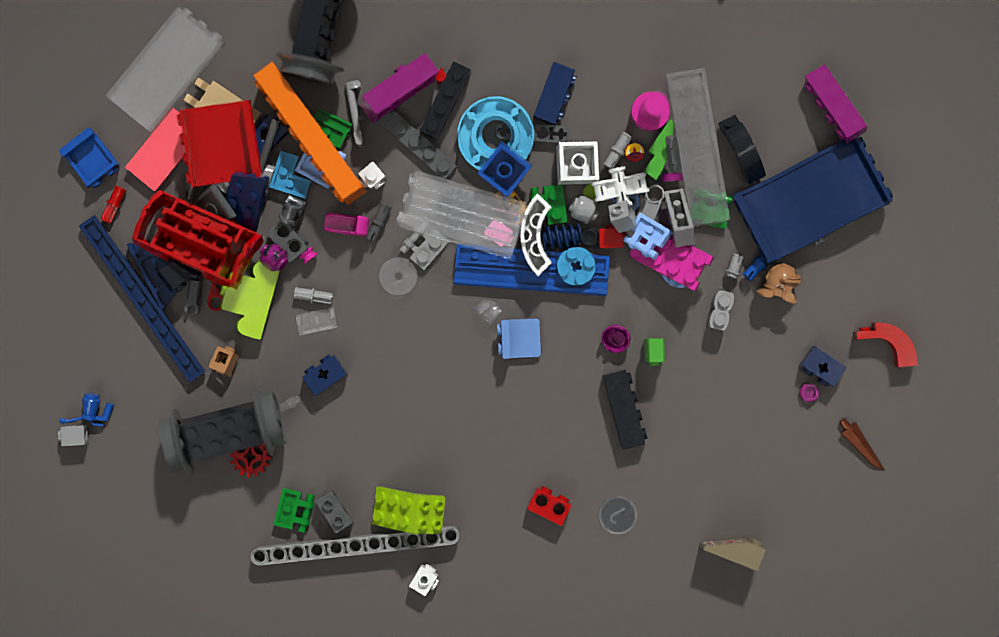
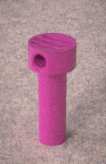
(650, 111)

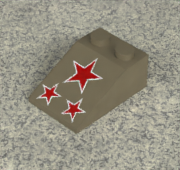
(741, 551)

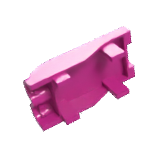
(677, 263)

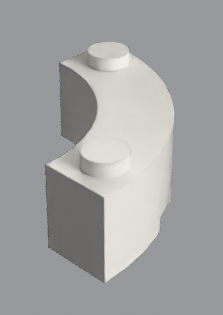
(530, 234)

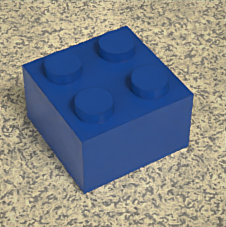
(505, 169)

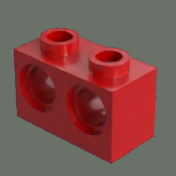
(547, 509)

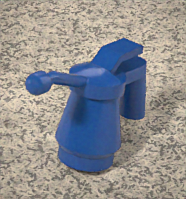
(90, 406)

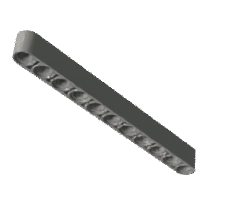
(345, 543)

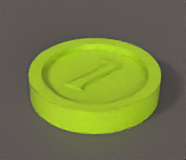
(589, 192)

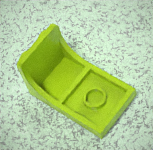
(408, 511)

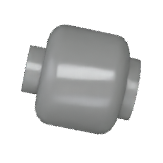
(583, 209)

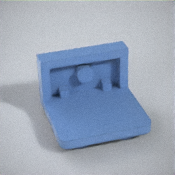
(519, 338)

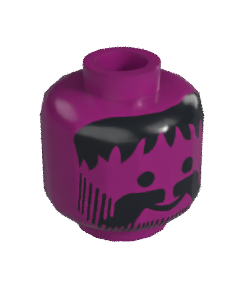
(274, 257)

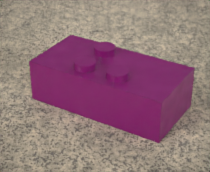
(399, 87)

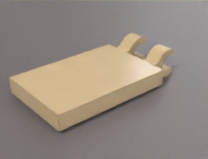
(215, 95)

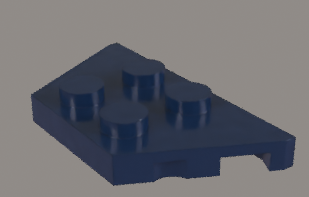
(247, 197)
(149, 267)

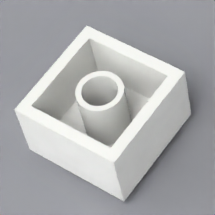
(577, 162)

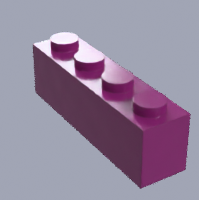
(835, 104)

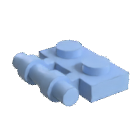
(650, 230)

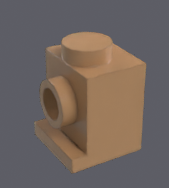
(218, 361)

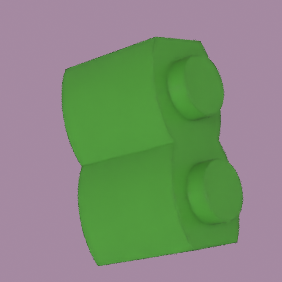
(654, 351)

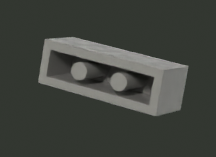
(679, 217)

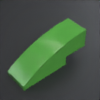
(659, 152)

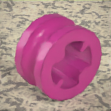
(308, 255)

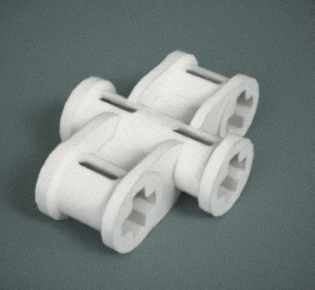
(627, 186)

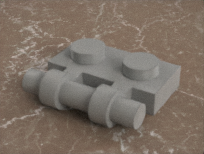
(426, 251)

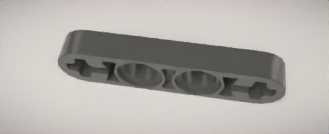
(536, 126)

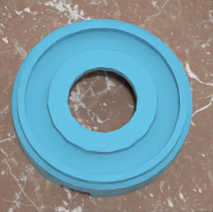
(490, 109)

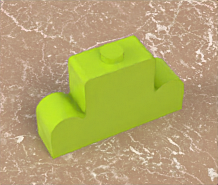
(251, 299)

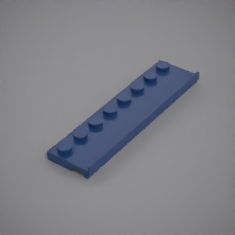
(489, 270)

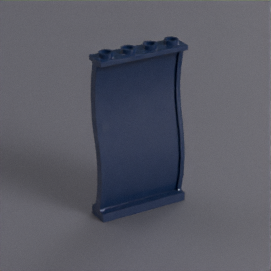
(812, 199)

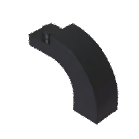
(744, 149)

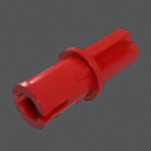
(113, 204)

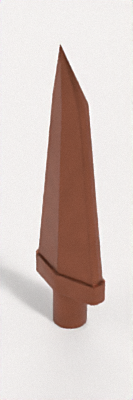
(857, 439)

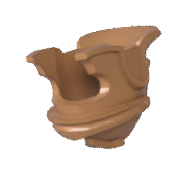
(779, 282)

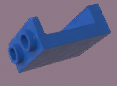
(90, 158)

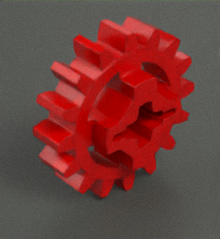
(249, 467)

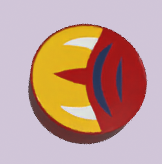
(634, 152)

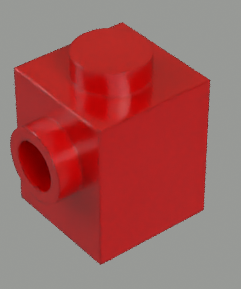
(610, 238)

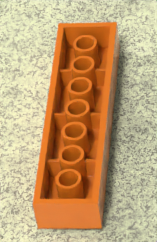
(312, 138)

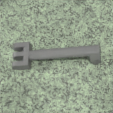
(350, 87)

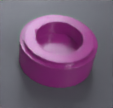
(671, 177)
(809, 392)

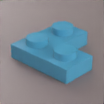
(284, 178)

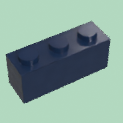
(555, 93)

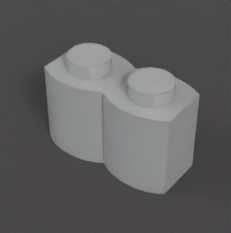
(719, 315)

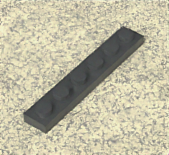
(417, 144)

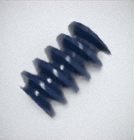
(561, 236)

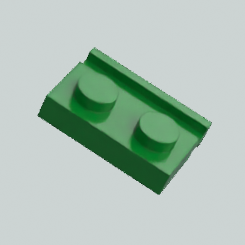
(333, 127)

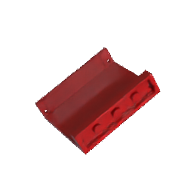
(219, 142)

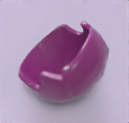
(616, 338)

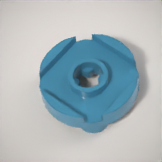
(573, 255)

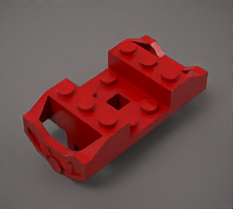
(177, 239)

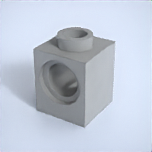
(622, 216)
(73, 435)

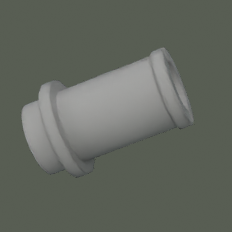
(734, 266)

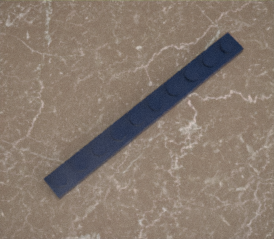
(142, 298)

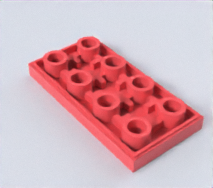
(159, 153)

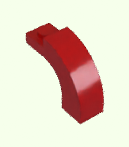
(902, 346)

